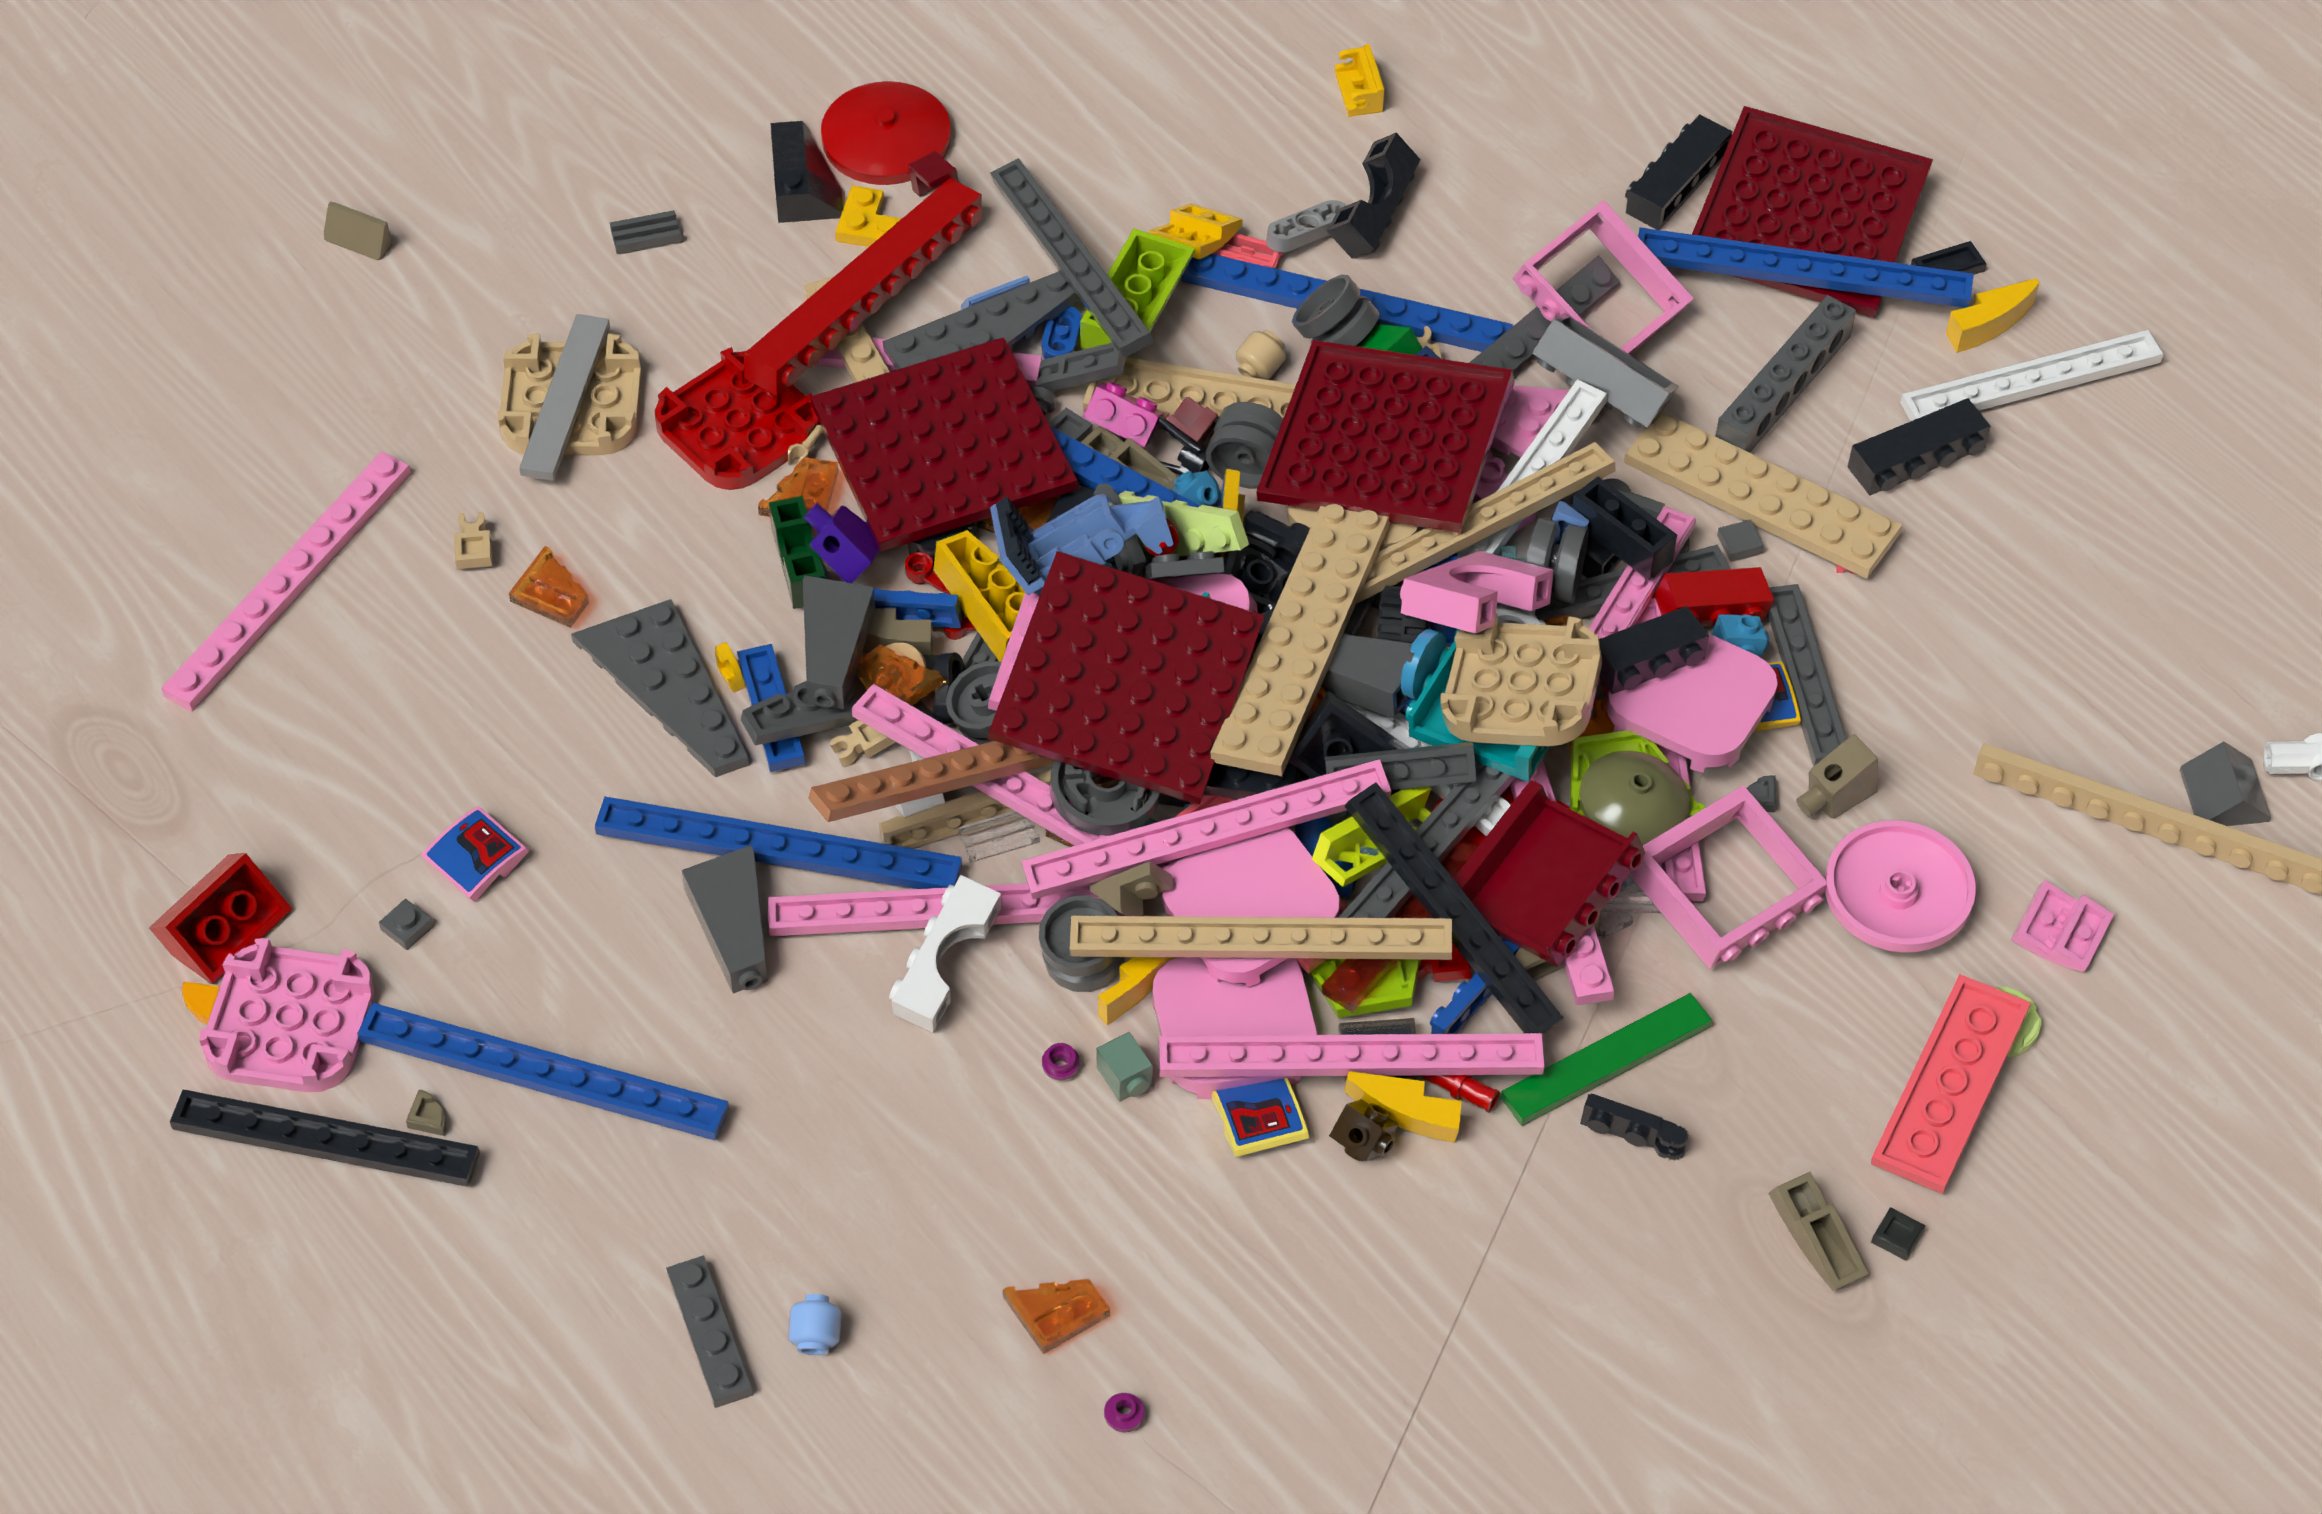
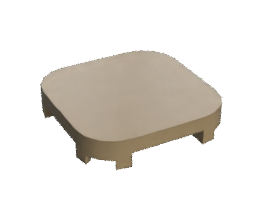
(609, 408)
(1522, 683)

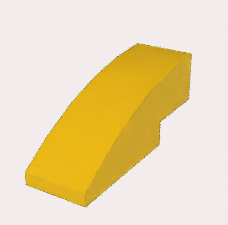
(1990, 314)
(1406, 1104)

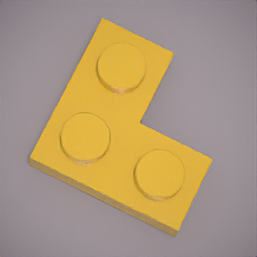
(860, 218)

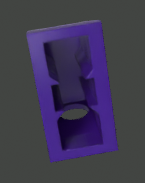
(842, 540)

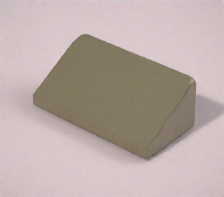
(356, 231)

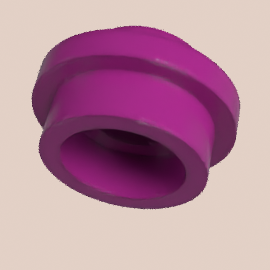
(1064, 1053)
(1124, 1422)

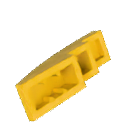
(1134, 985)

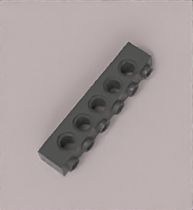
(1786, 374)

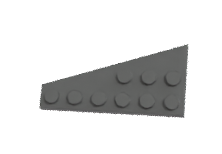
(1005, 315)
(665, 676)

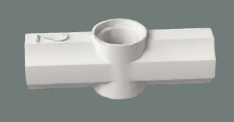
(2295, 757)

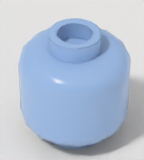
(814, 1325)

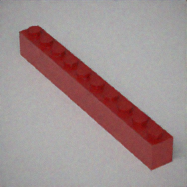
(862, 287)

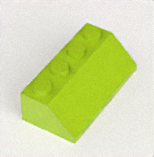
(1146, 278)

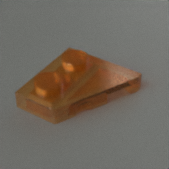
(897, 675)

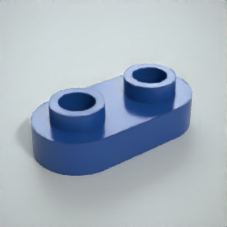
(1059, 338)

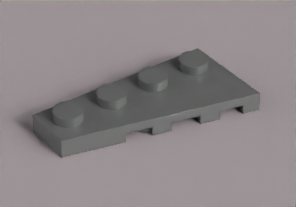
(794, 716)

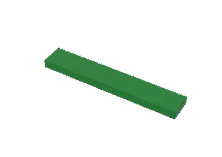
(1606, 1059)

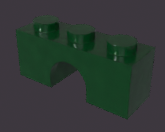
(793, 545)

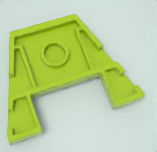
(1590, 748)
(1392, 992)

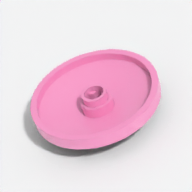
(1900, 886)

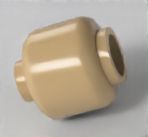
(1260, 355)

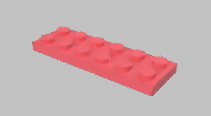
(1950, 1084)

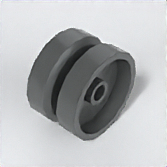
(1336, 313)
(1243, 441)
(1564, 558)
(969, 700)
(1068, 971)

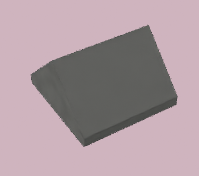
(2225, 787)

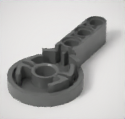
(1106, 809)

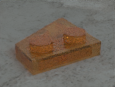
(810, 478)
(550, 590)
(1057, 1310)

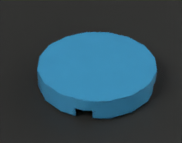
(1427, 652)

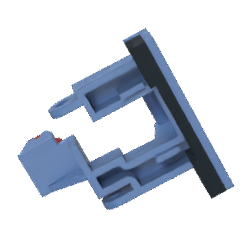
(1087, 531)

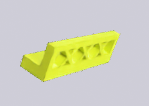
(1346, 838)

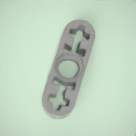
(1288, 233)

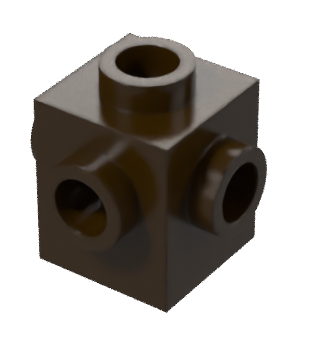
(1364, 1131)

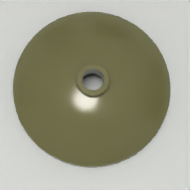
(1615, 801)

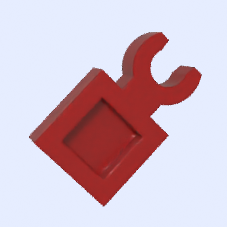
(1446, 970)

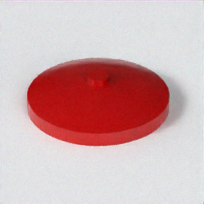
(882, 129)

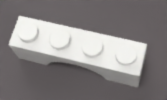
(966, 914)

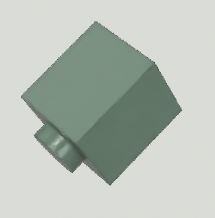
(1124, 1066)

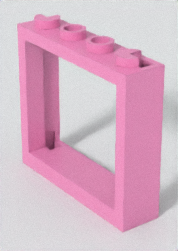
(1629, 252)
(1682, 913)

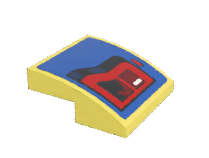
(1260, 1116)

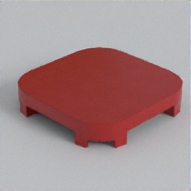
(732, 426)

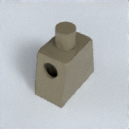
(1841, 779)

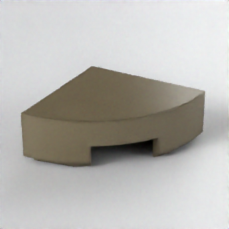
(426, 1114)

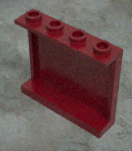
(1547, 874)

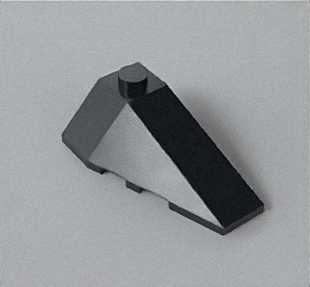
(802, 177)
(1258, 570)

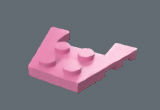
(1524, 417)

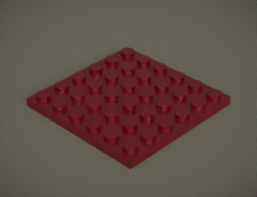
(1813, 193)
(1386, 435)
(942, 443)
(1126, 677)

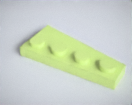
(1198, 528)

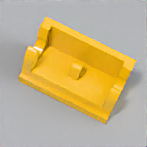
(1360, 82)

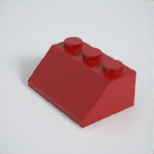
(220, 916)

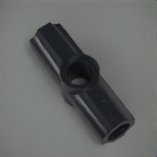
(1281, 537)

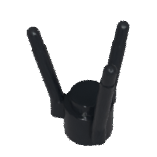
(1191, 455)

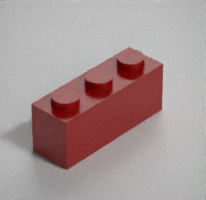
(1716, 593)

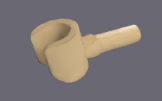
(800, 451)

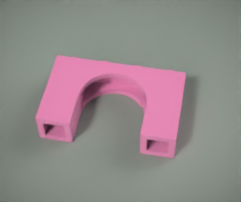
(1468, 589)

